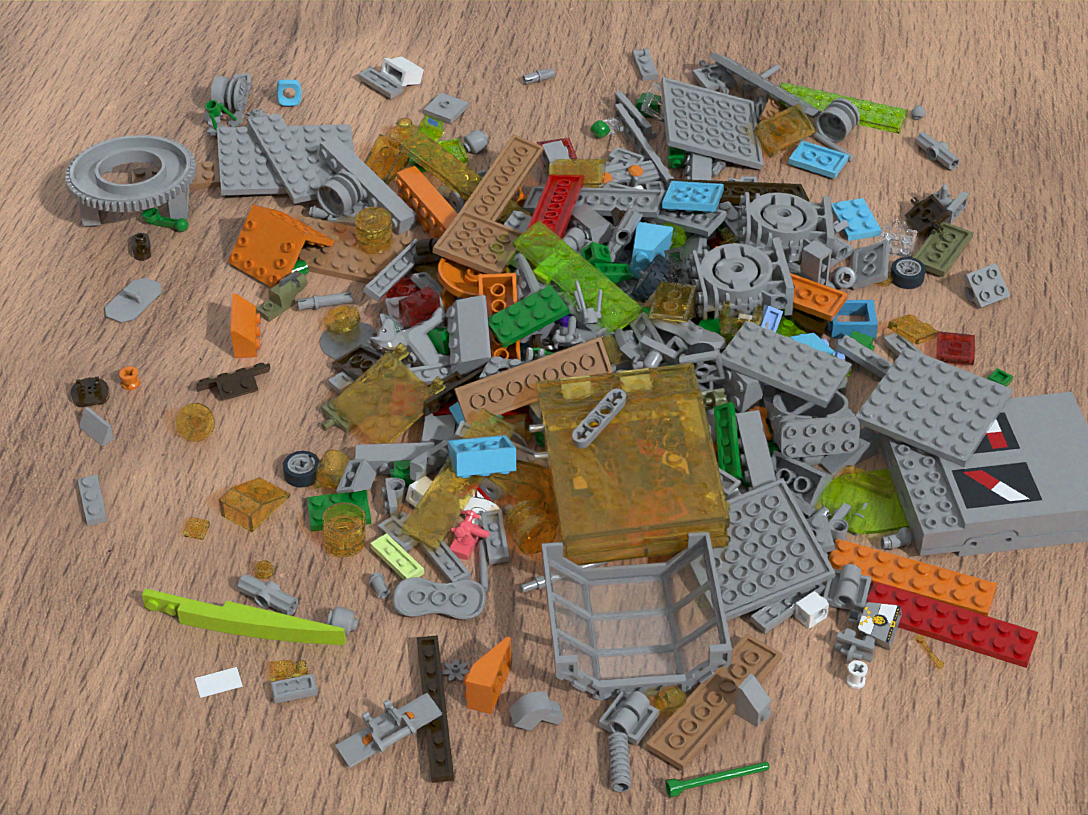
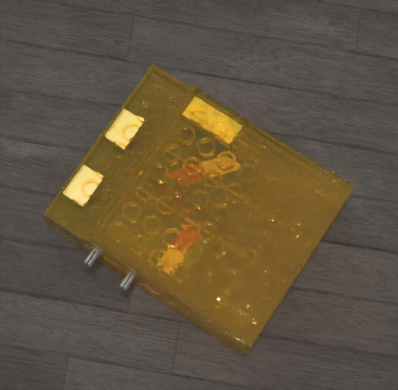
(644, 474)

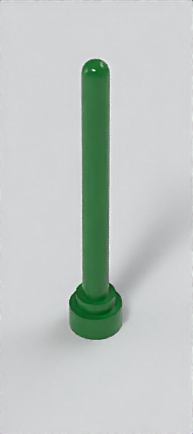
(675, 787)

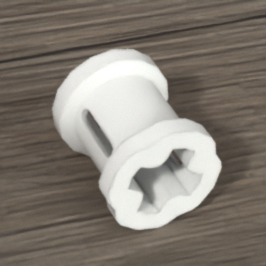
(856, 676)

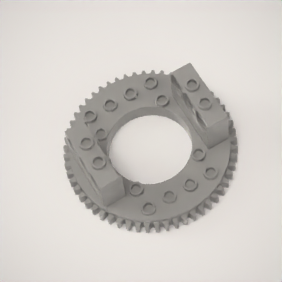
(168, 185)

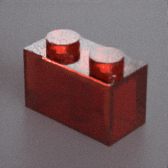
(419, 306)

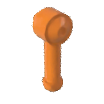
(763, 413)

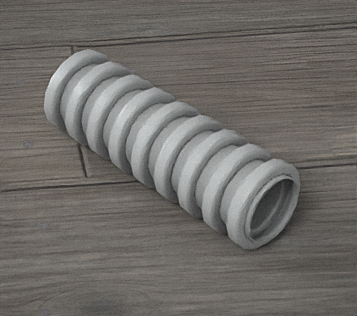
(619, 762)

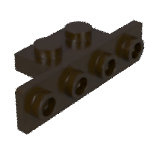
(235, 384)
(448, 394)

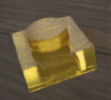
(196, 528)

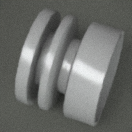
(230, 93)
(838, 119)
(340, 193)

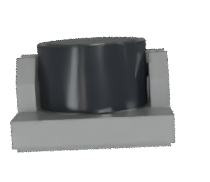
(704, 359)

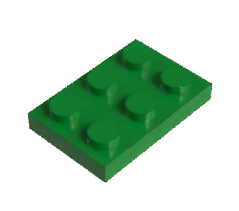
(318, 505)

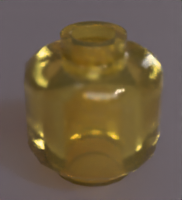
(669, 700)

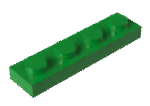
(727, 439)

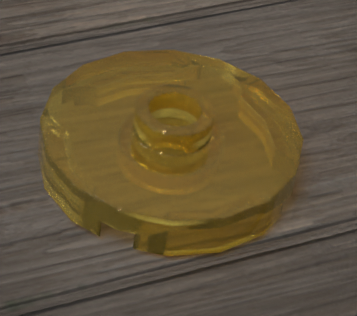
(342, 319)

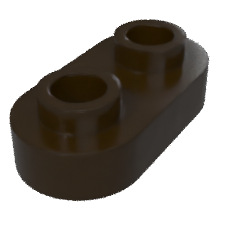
(141, 246)

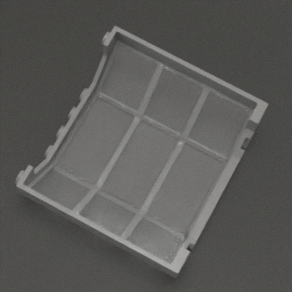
(637, 622)

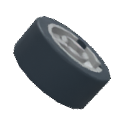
(908, 272)
(300, 468)

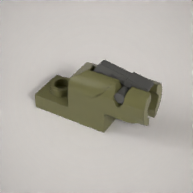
(282, 296)

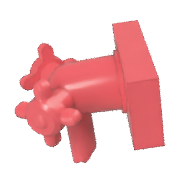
(467, 535)

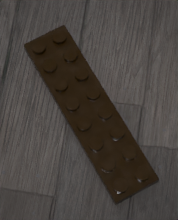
(734, 189)

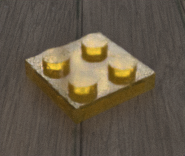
(912, 329)

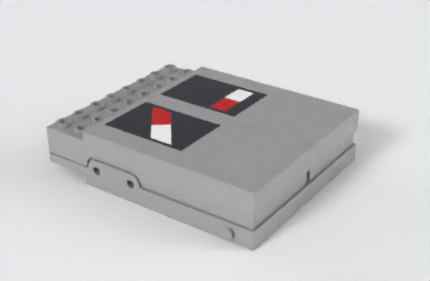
(1015, 491)

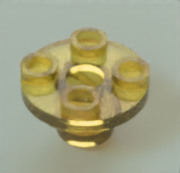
(403, 130)
(195, 422)

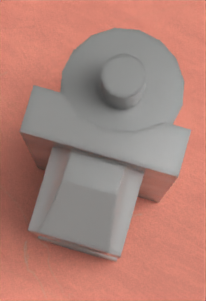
(853, 647)

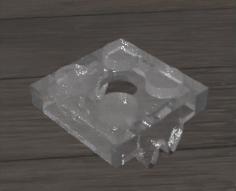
(902, 234)

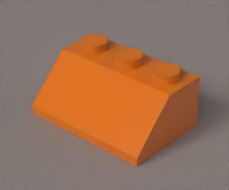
(244, 327)

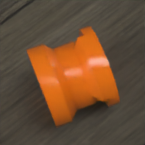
(129, 378)

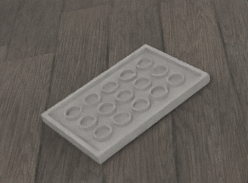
(785, 363)

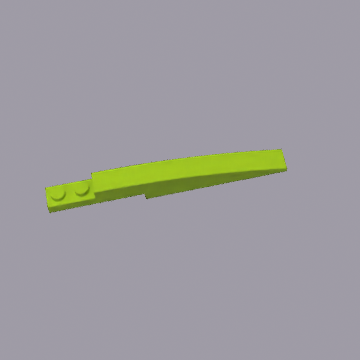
(243, 620)

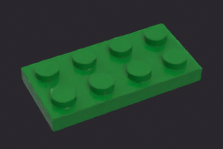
(527, 316)

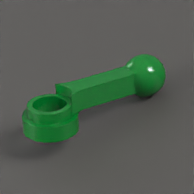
(153, 216)

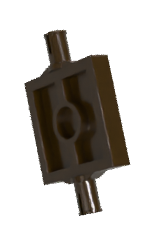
(927, 215)

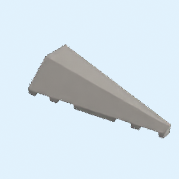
(527, 286)

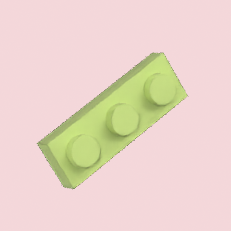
(396, 557)

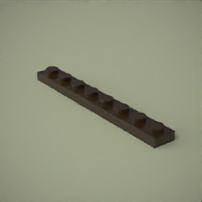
(437, 730)

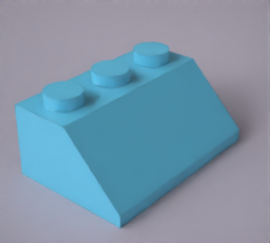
(482, 456)

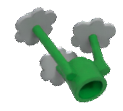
(214, 115)

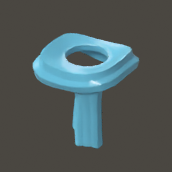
(294, 84)

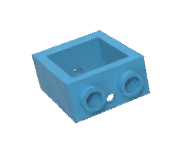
(855, 307)

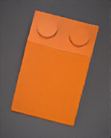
(488, 677)

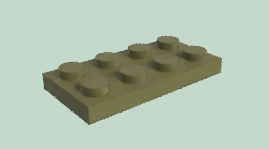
(943, 248)

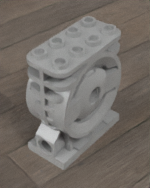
(785, 217)
(730, 272)
(810, 429)

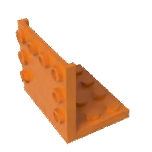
(272, 244)

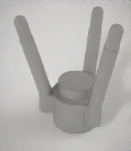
(588, 315)

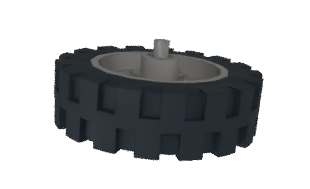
(650, 278)

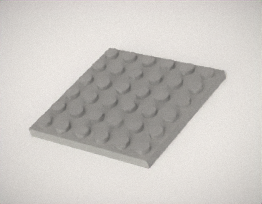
(710, 123)
(934, 406)
(767, 551)

